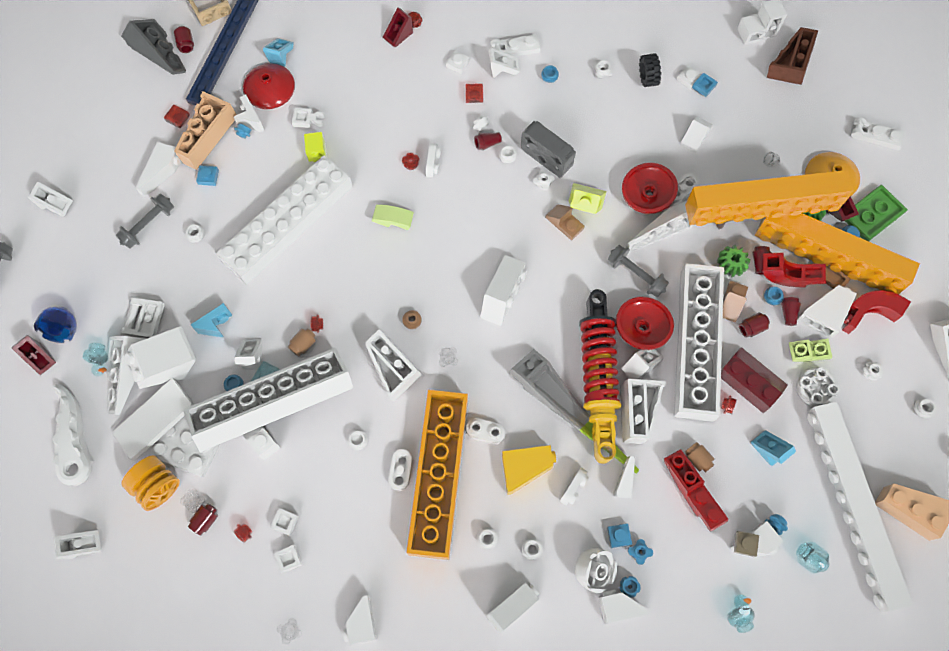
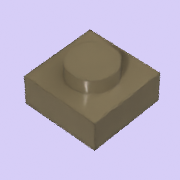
(746, 544)

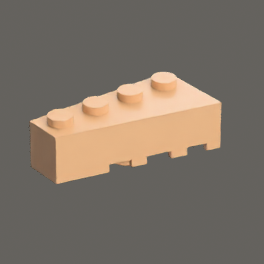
(204, 130)

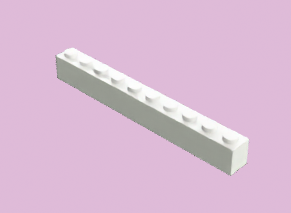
(859, 508)

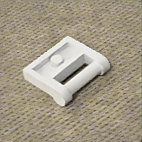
(148, 318)

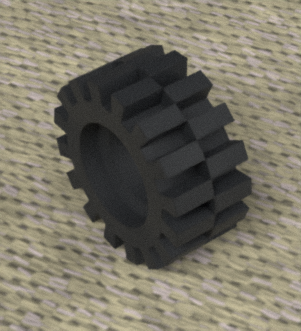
(650, 70)

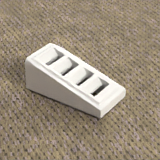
(625, 483)

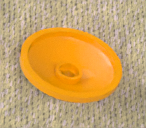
(829, 162)

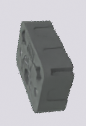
(547, 148)

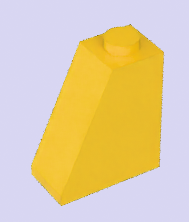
(526, 465)

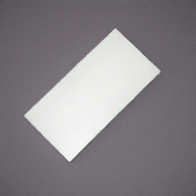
(152, 419)

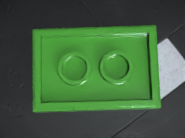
(876, 213)

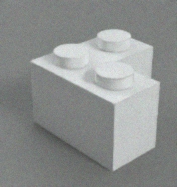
(764, 24)

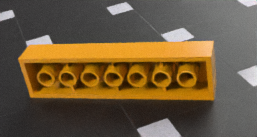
(768, 197)
(840, 250)
(438, 475)

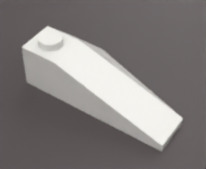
(667, 224)
(120, 372)

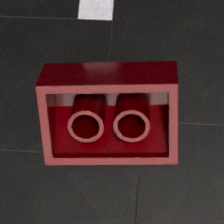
(753, 380)

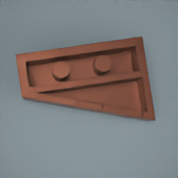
(794, 58)

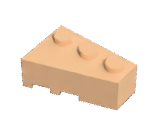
(917, 510)

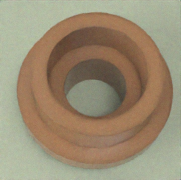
(412, 325)

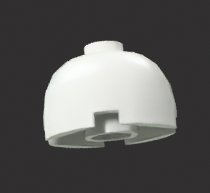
(595, 569)

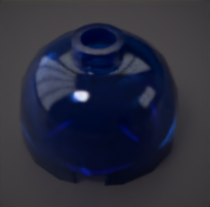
(56, 324)

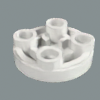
(817, 387)

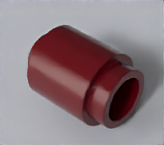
(183, 39)
(754, 325)
(203, 519)

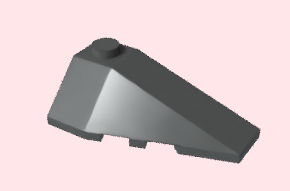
(150, 41)

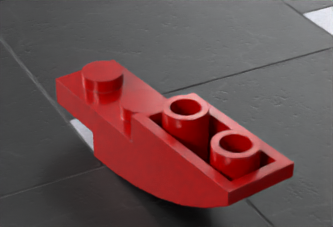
(694, 490)

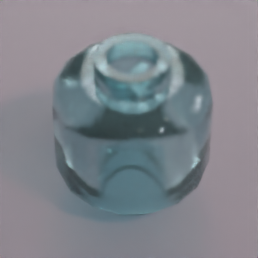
(813, 557)

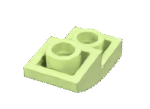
(392, 215)
(810, 350)

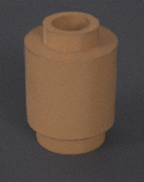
(302, 342)
(700, 457)

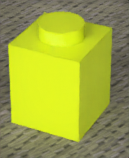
(314, 146)

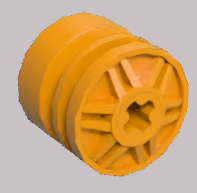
(150, 482)

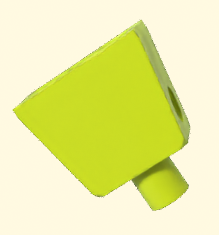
(586, 198)

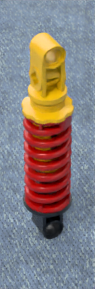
(599, 374)

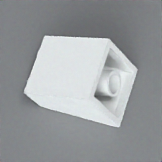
(160, 358)

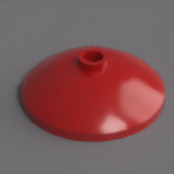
(270, 92)
(653, 179)
(650, 316)

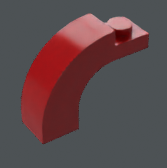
(789, 274)
(881, 302)

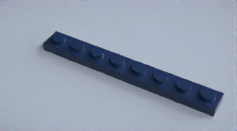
(221, 50)

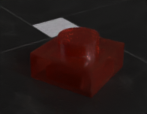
(474, 93)
(176, 116)

